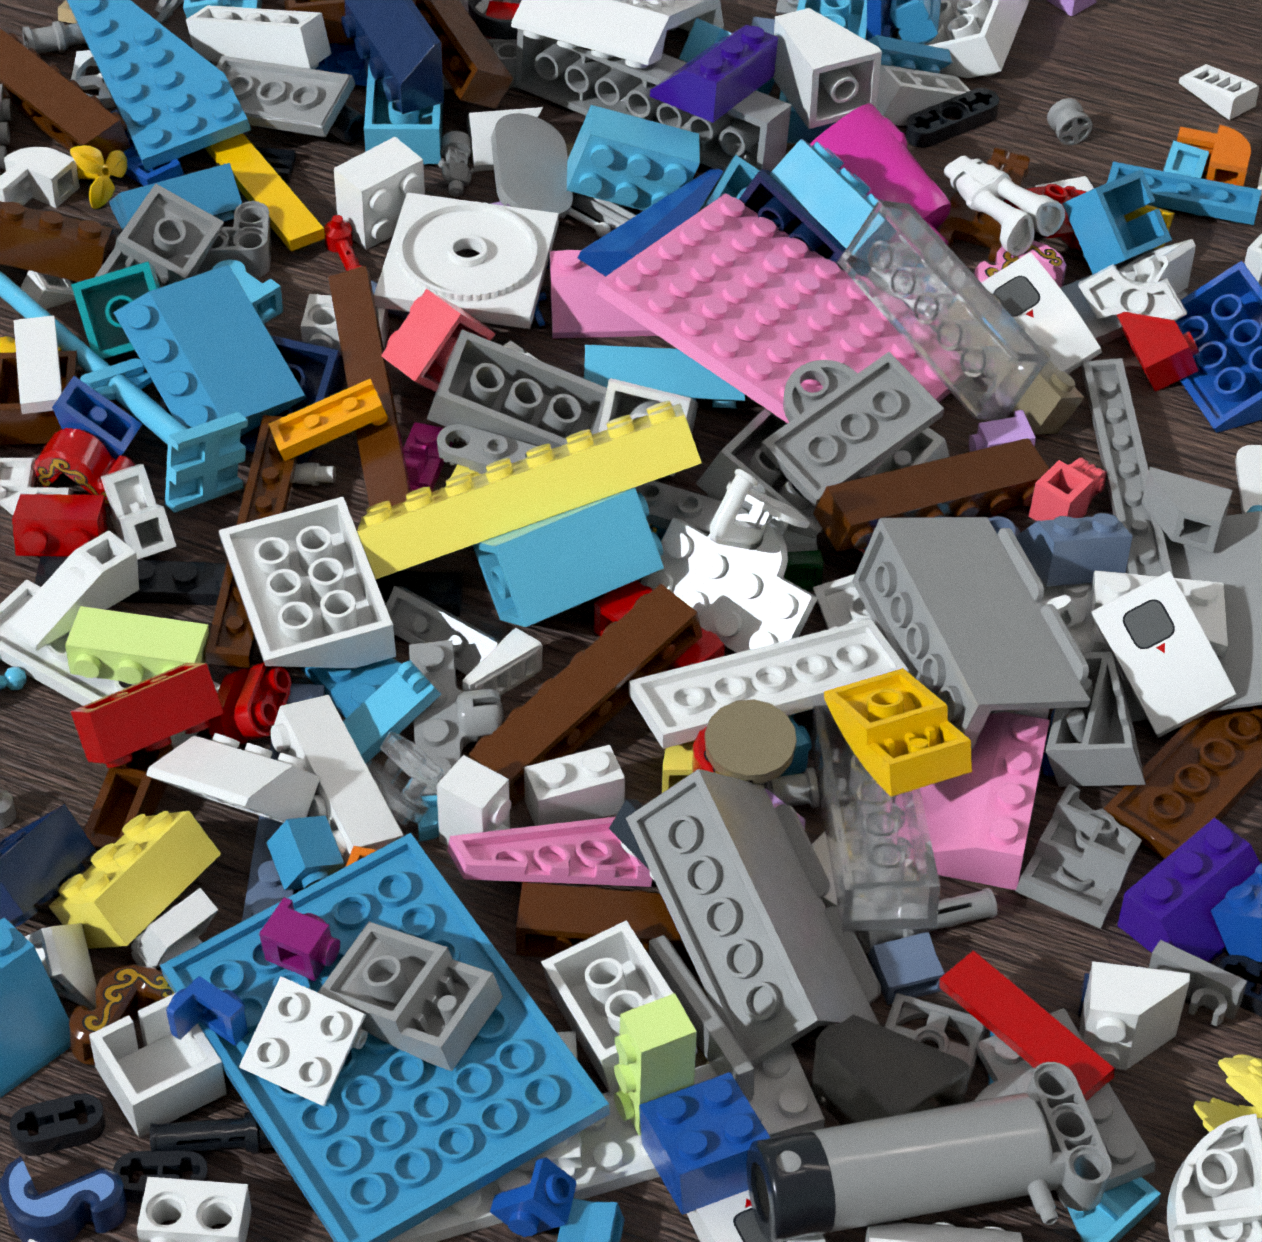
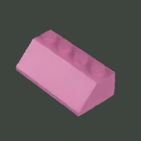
(576, 306)

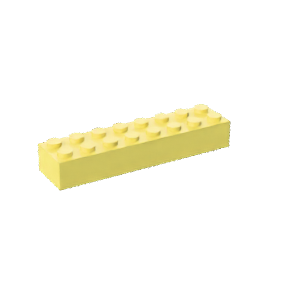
(528, 489)

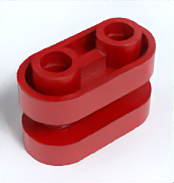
(251, 702)

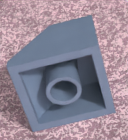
(1073, 548)

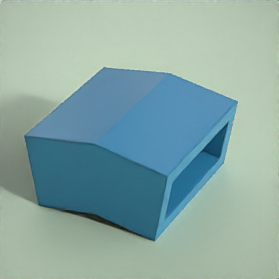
(592, 1222)

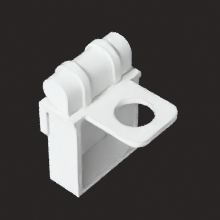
(174, 931)

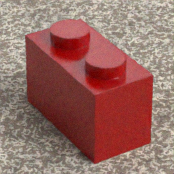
(57, 523)

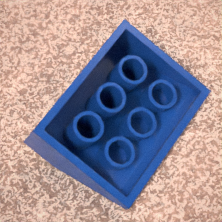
(1228, 333)

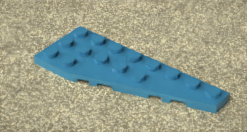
(158, 82)

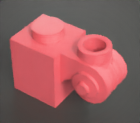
(1066, 490)

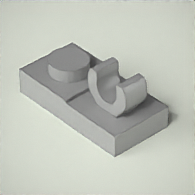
(1208, 983)

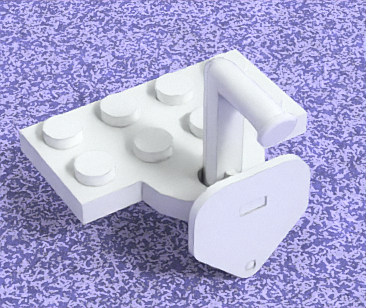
(737, 569)

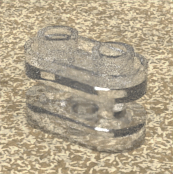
(400, 796)

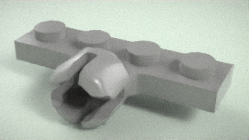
(456, 715)

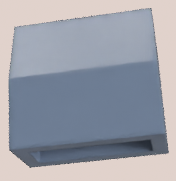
(907, 967)

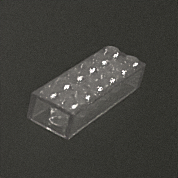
(943, 311)
(874, 841)

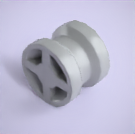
(1069, 121)

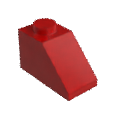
(1160, 348)

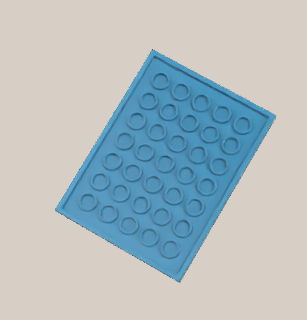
(397, 1129)

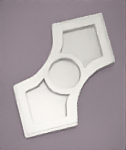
(1114, 293)

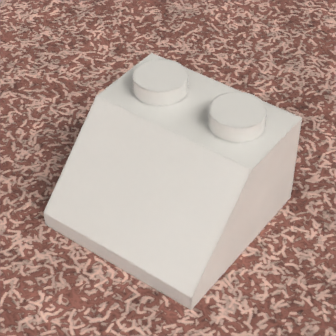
(1131, 1011)

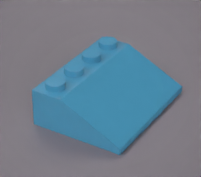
(209, 351)

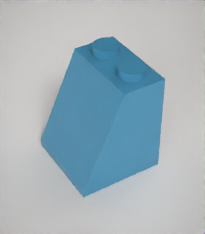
(31, 1014)

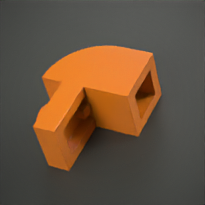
(1227, 155)

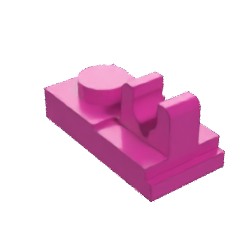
(422, 456)

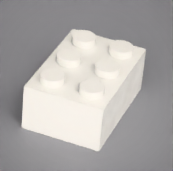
(597, 984)

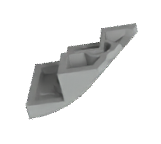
(1079, 861)

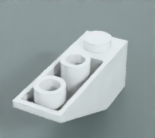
(90, 577)

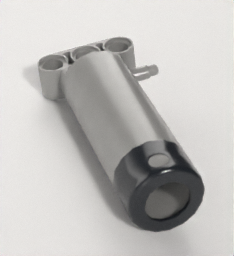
(933, 1162)

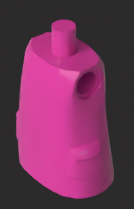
(880, 157)

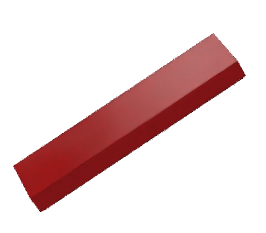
(1023, 1022)

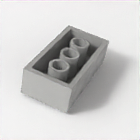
(514, 394)

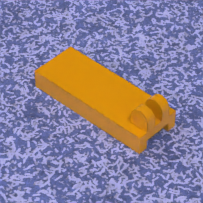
(328, 420)

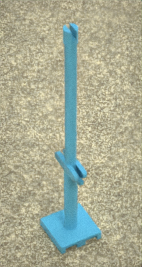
(199, 459)

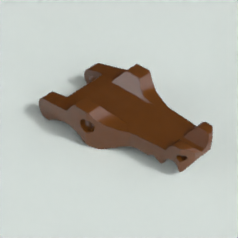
(977, 226)

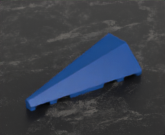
(649, 226)

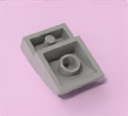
(168, 235)
(414, 994)

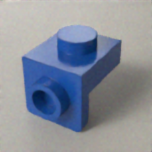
(212, 1007)
(537, 1205)

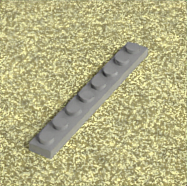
(1125, 463)

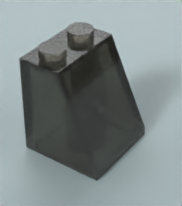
(878, 1073)

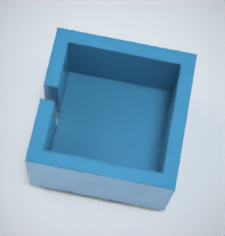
(1102, 226)

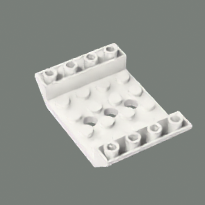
(614, 27)

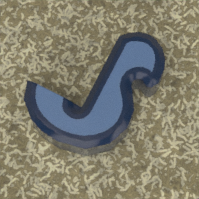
(64, 1210)

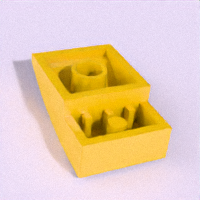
(899, 731)

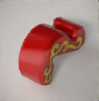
(80, 458)

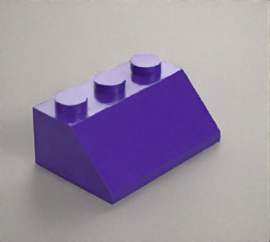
(721, 74)
(1178, 894)

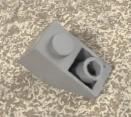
(1186, 508)

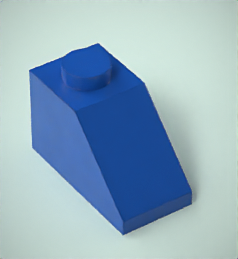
(88, 410)

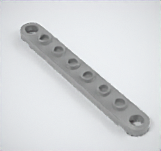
(662, 500)

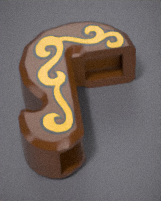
(117, 995)

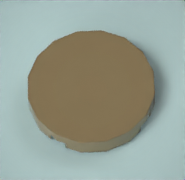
(750, 741)

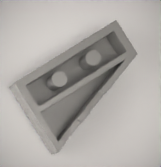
(1096, 741)

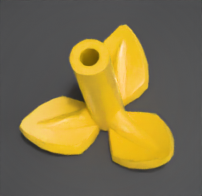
(91, 166)

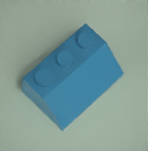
(208, 189)

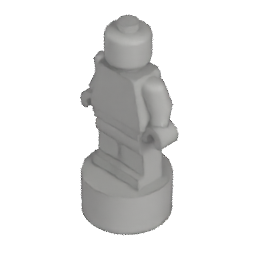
(456, 151)

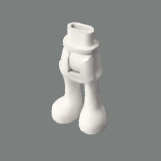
(987, 187)

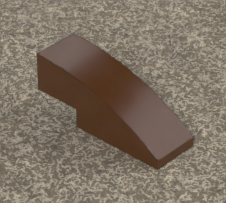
(124, 796)

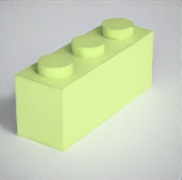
(131, 645)
(654, 1055)

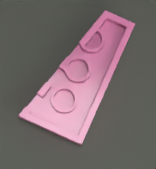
(549, 854)

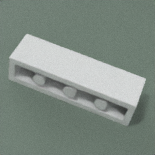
(260, 35)
(346, 787)

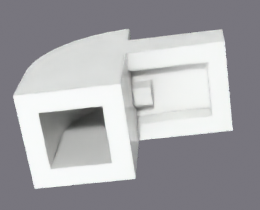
(39, 175)
(135, 512)

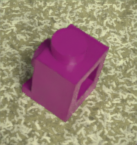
(298, 941)

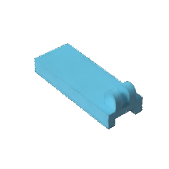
(390, 709)

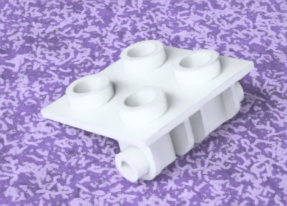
(303, 1041)

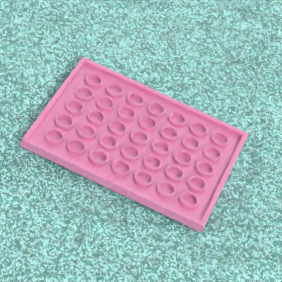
(755, 304)

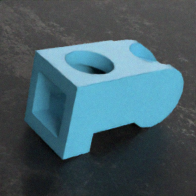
(264, 296)

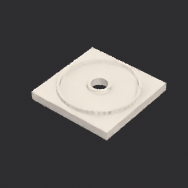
(493, 286)

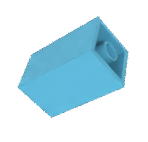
(569, 558)

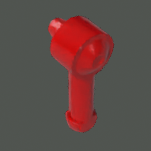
(340, 240)

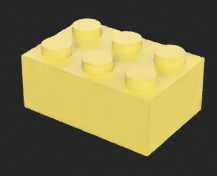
(135, 878)

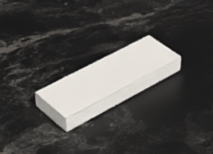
(37, 363)

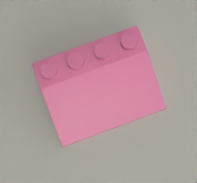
(984, 816)

